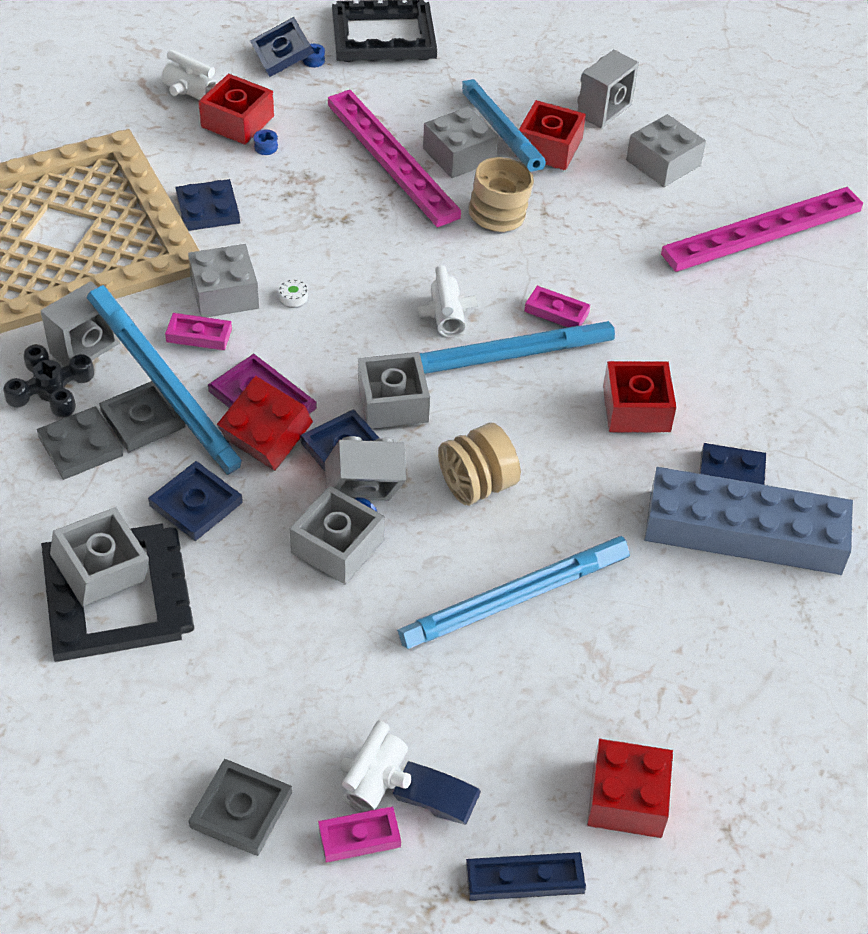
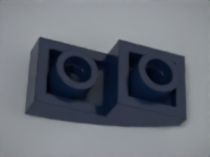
(439, 792)

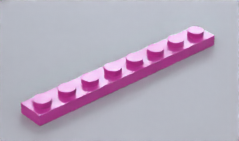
(394, 158)
(761, 229)

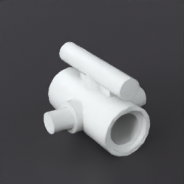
(187, 76)
(447, 304)
(374, 769)

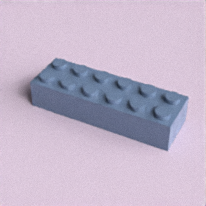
(750, 520)

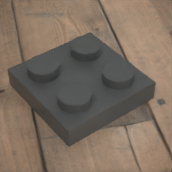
(141, 416)
(79, 442)
(240, 807)

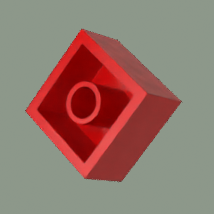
(236, 108)
(554, 132)
(639, 396)
(265, 422)
(630, 788)

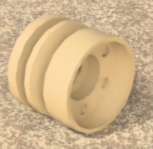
(500, 194)
(479, 463)

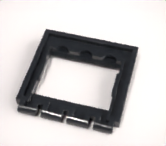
(375, 49)
(170, 596)

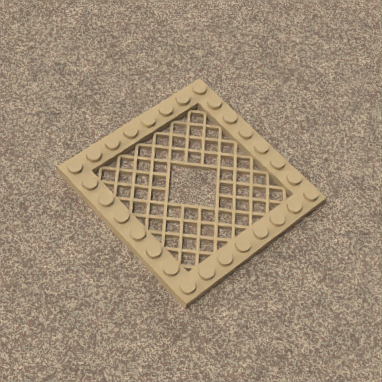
(156, 207)

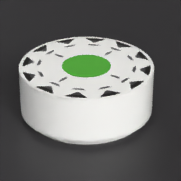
(293, 293)

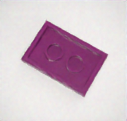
(233, 382)

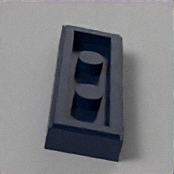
(525, 876)

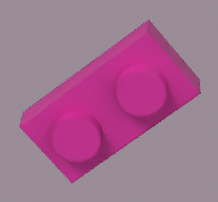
(557, 307)
(198, 331)
(359, 834)

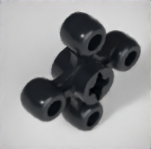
(49, 381)

